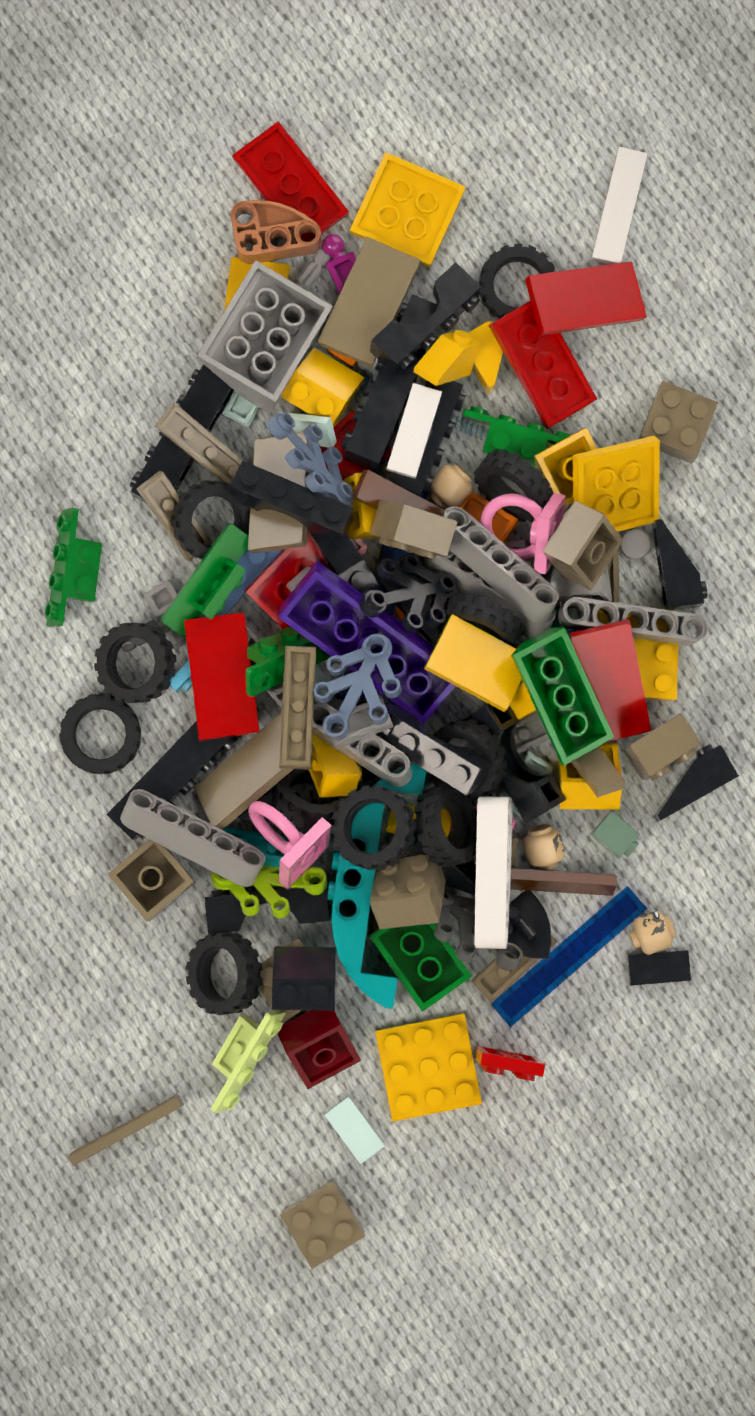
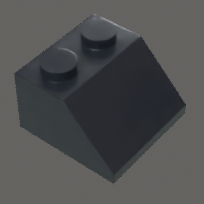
(304, 978)

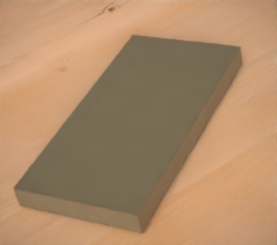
(368, 300)
(269, 528)
(243, 776)

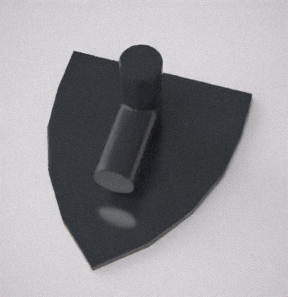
(530, 926)

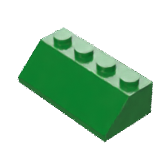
(562, 694)

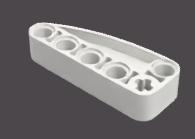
(493, 872)

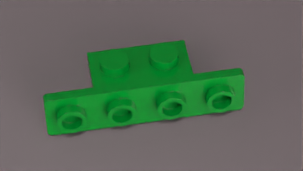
(514, 438)
(74, 568)
(210, 582)
(270, 656)

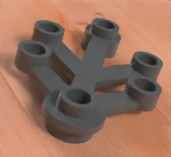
(452, 903)

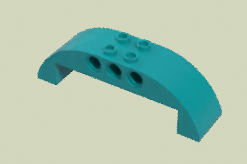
(350, 932)

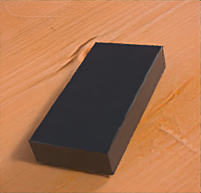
(659, 967)

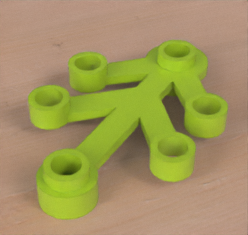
(263, 883)

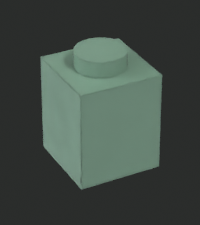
(616, 835)

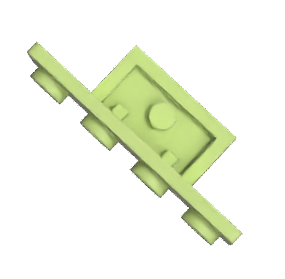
(240, 1054)

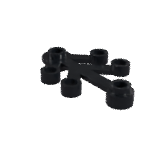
(438, 585)

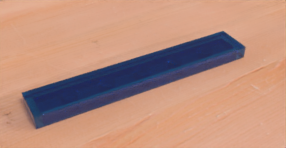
(568, 956)

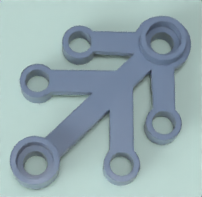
(312, 459)
(358, 682)

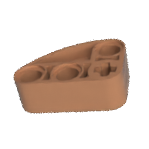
(269, 222)

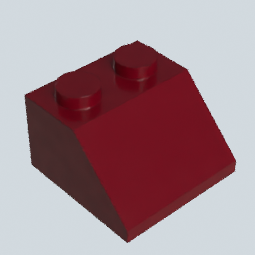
(318, 1046)

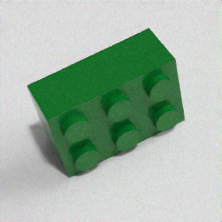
(421, 962)

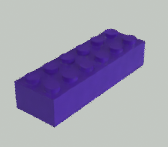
(330, 616)

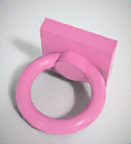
(543, 525)
(300, 850)

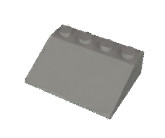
(263, 335)

